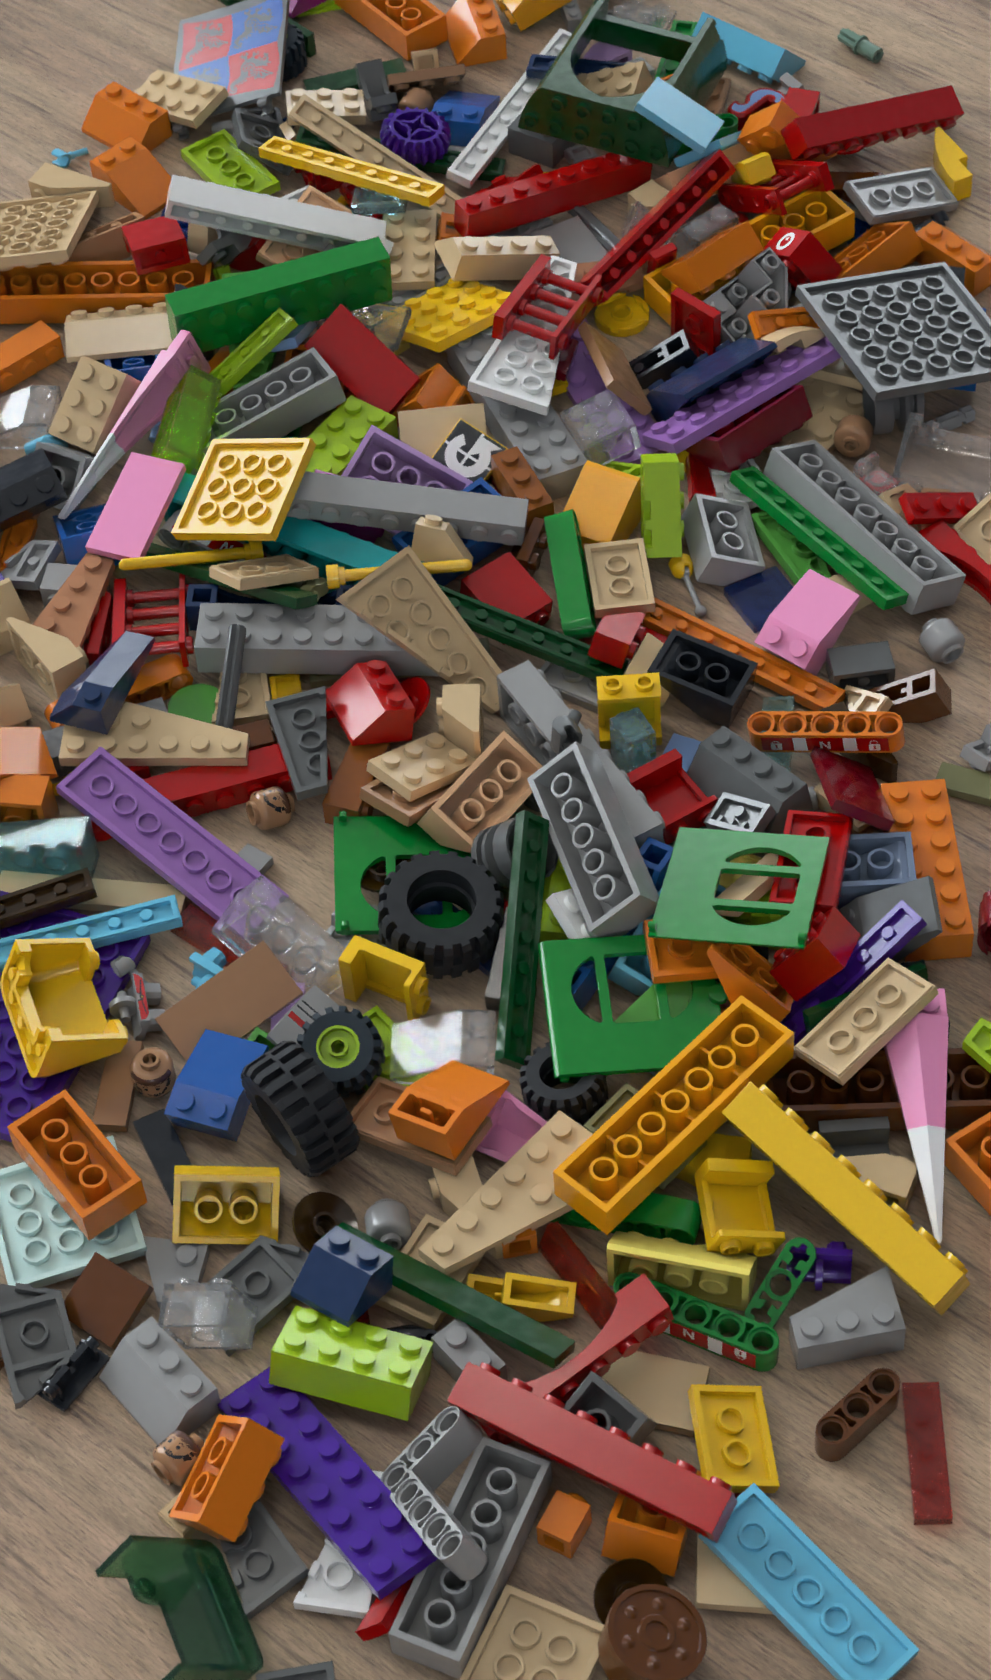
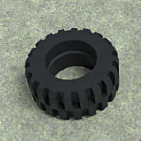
(448, 880)
(300, 1108)

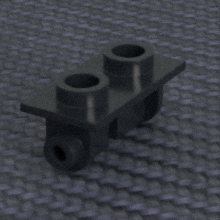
(72, 1380)

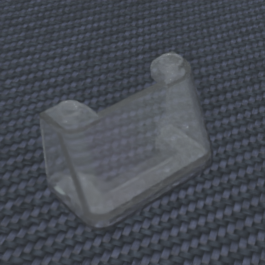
(943, 459)

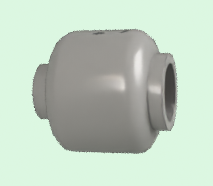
(942, 640)
(388, 1222)

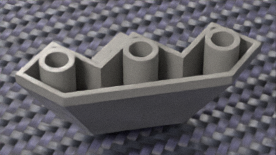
(757, 287)

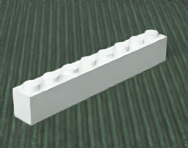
(266, 215)

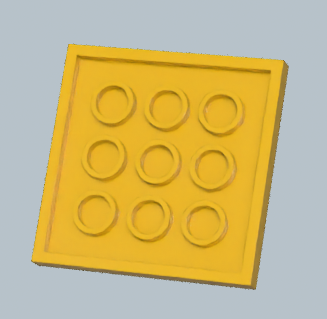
(452, 313)
(244, 489)

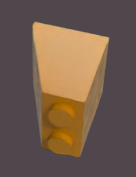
(528, 12)
(605, 503)

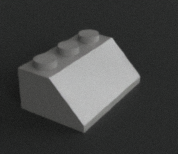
(721, 540)
(159, 1383)

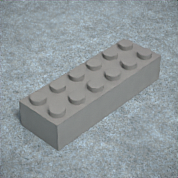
(278, 400)
(594, 842)
(497, 1508)

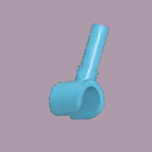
(63, 158)

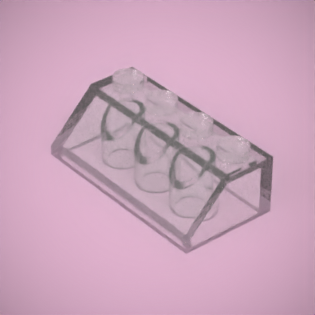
(295, 939)

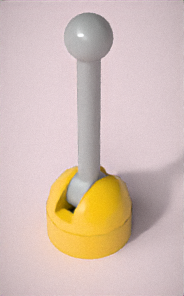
(682, 569)

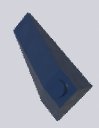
(102, 688)

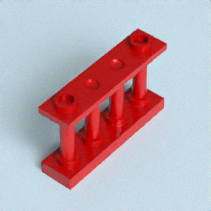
(790, 179)
(530, 290)
(125, 616)

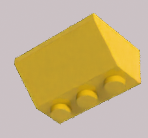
(225, 1204)

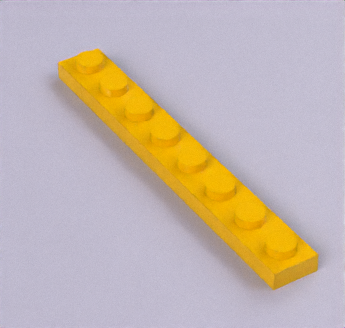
(352, 171)

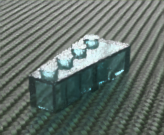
(48, 846)

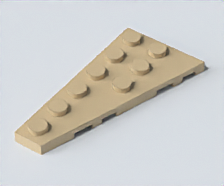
(418, 617)
(157, 739)
(510, 1201)

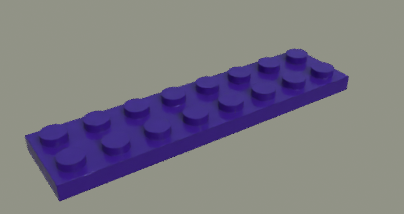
(334, 1486)

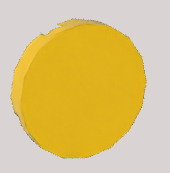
(622, 315)

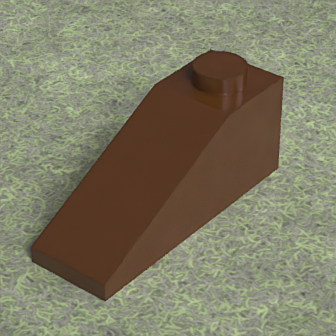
(918, 697)

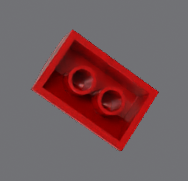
(372, 705)

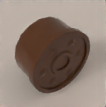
(652, 1635)

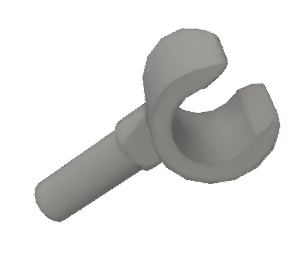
(123, 965)

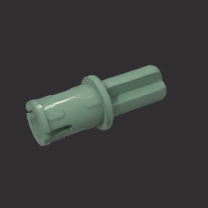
(861, 45)

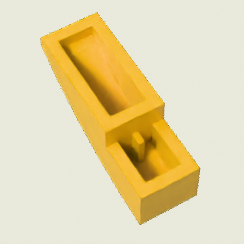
(951, 165)
(754, 170)
(531, 1295)

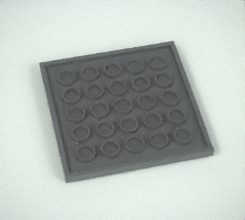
(904, 329)

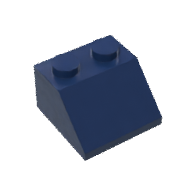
(343, 1276)

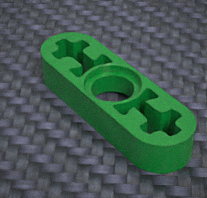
(787, 1256)

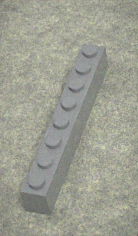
(401, 505)

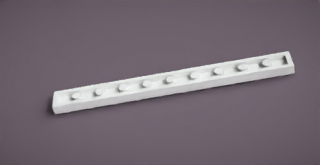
(494, 132)

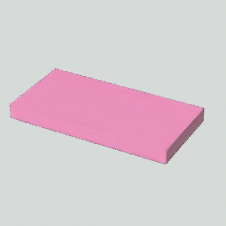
(135, 507)

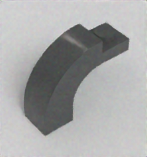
(376, 94)
(225, 248)

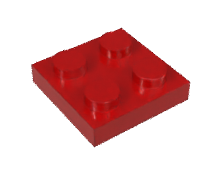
(697, 319)

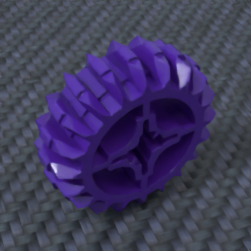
(416, 135)

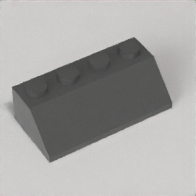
(736, 767)

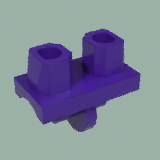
(831, 1265)

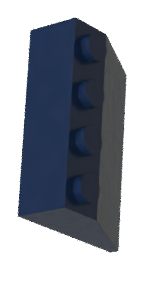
(706, 375)

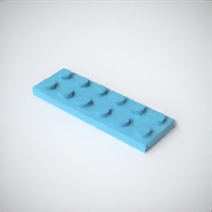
(809, 1592)

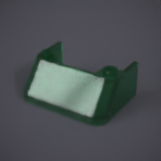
(196, 1601)

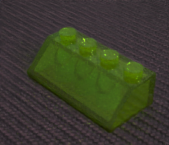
(187, 419)

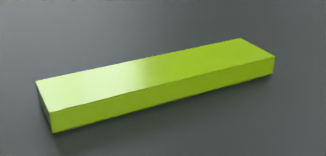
(253, 349)

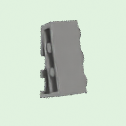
(849, 1324)

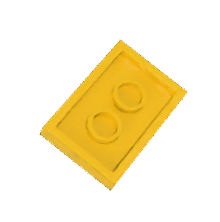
(733, 1436)

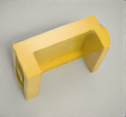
(624, 693)
(385, 972)
(737, 1206)

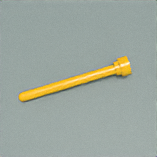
(249, 551)
(339, 575)

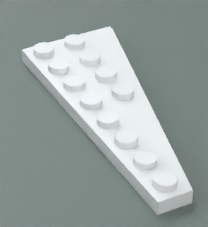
(519, 365)

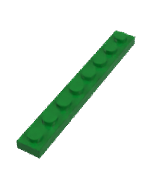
(819, 538)

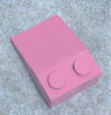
(808, 621)

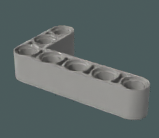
(420, 1472)

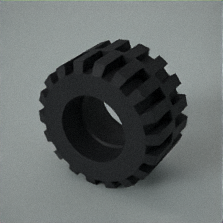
(577, 1102)

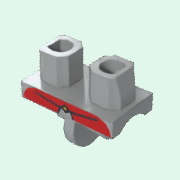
(134, 1006)

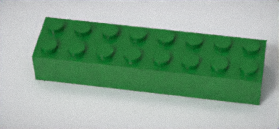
(303, 288)

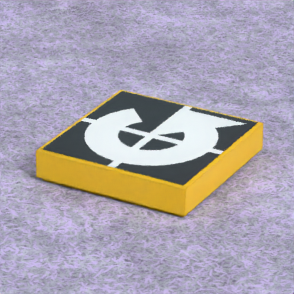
(468, 451)

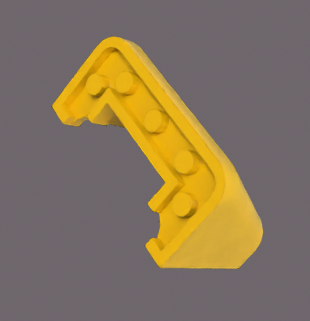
(56, 1005)

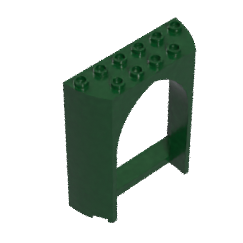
(573, 113)

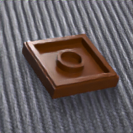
(106, 1300)

